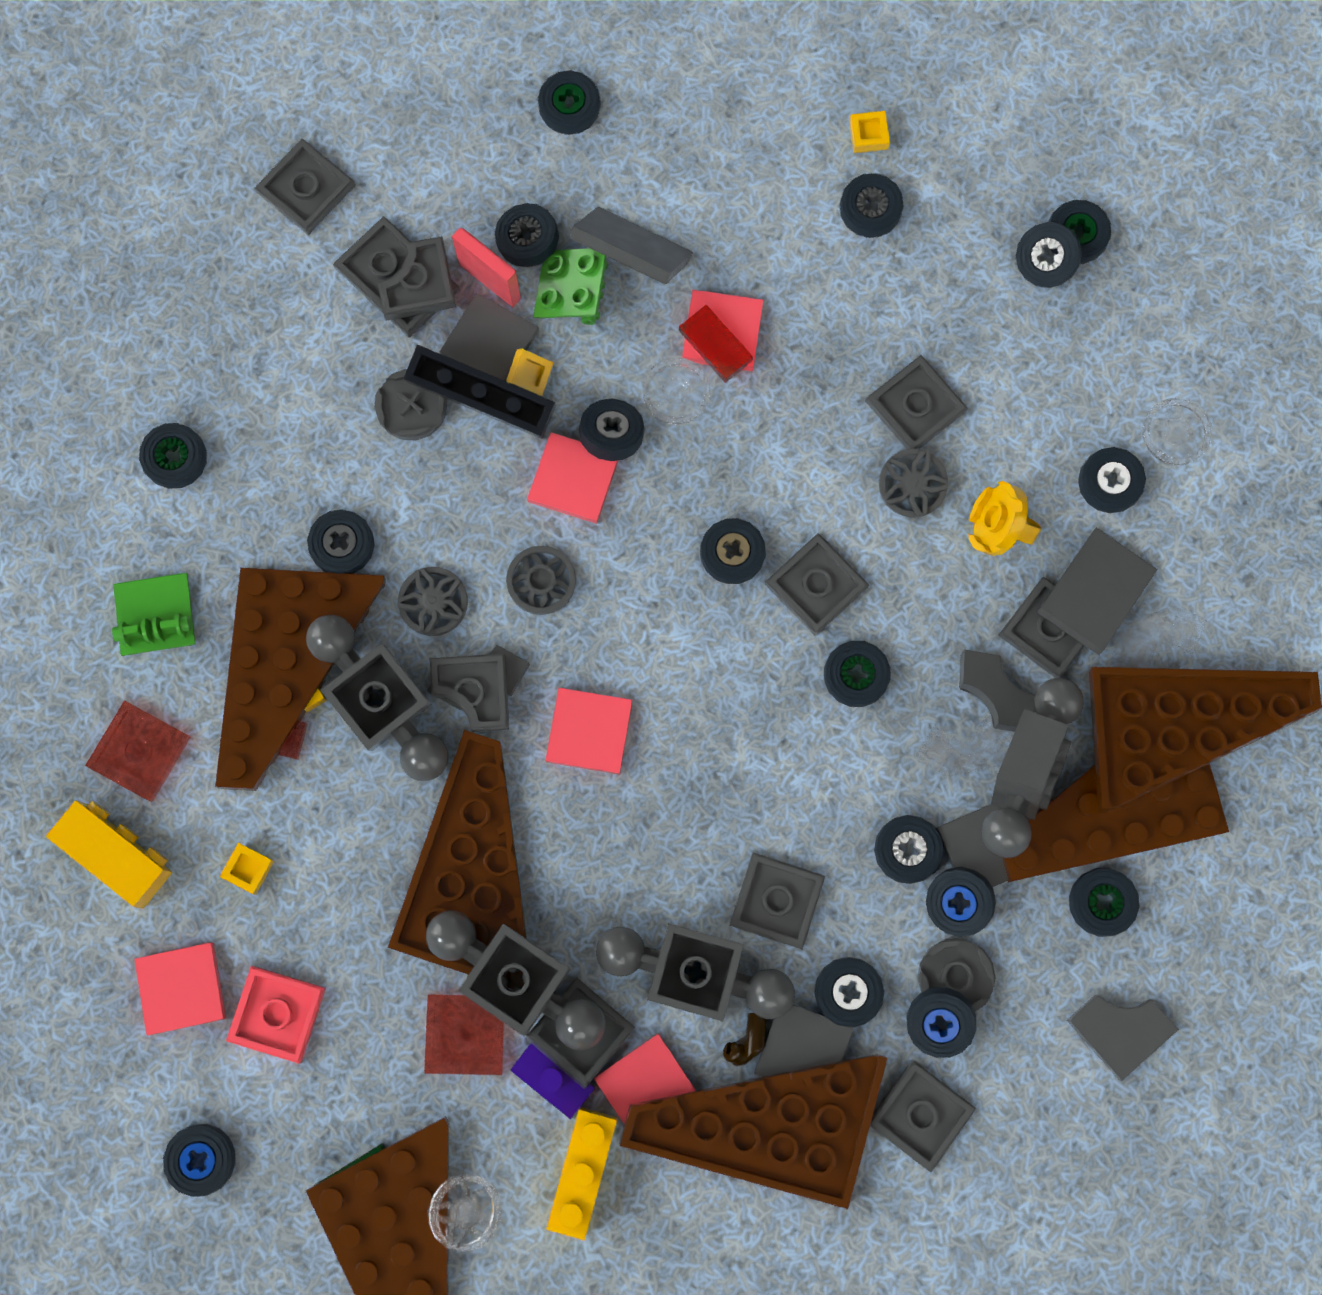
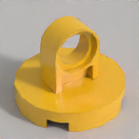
(1001, 520)

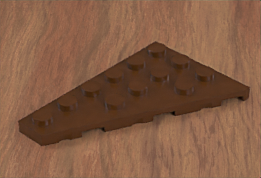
(271, 665)
(1174, 721)
(466, 858)
(776, 1131)
(381, 1219)

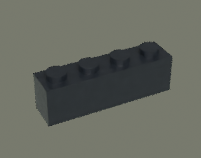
(479, 391)

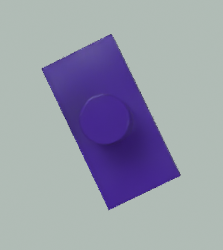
(550, 1081)

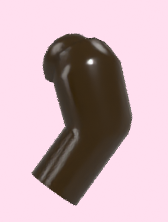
(750, 1045)

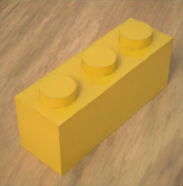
(110, 853)
(582, 1173)

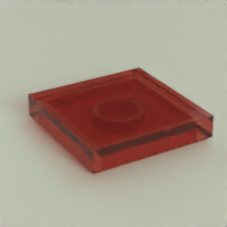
(138, 751)
(462, 1037)

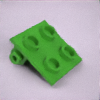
(571, 285)
(153, 614)

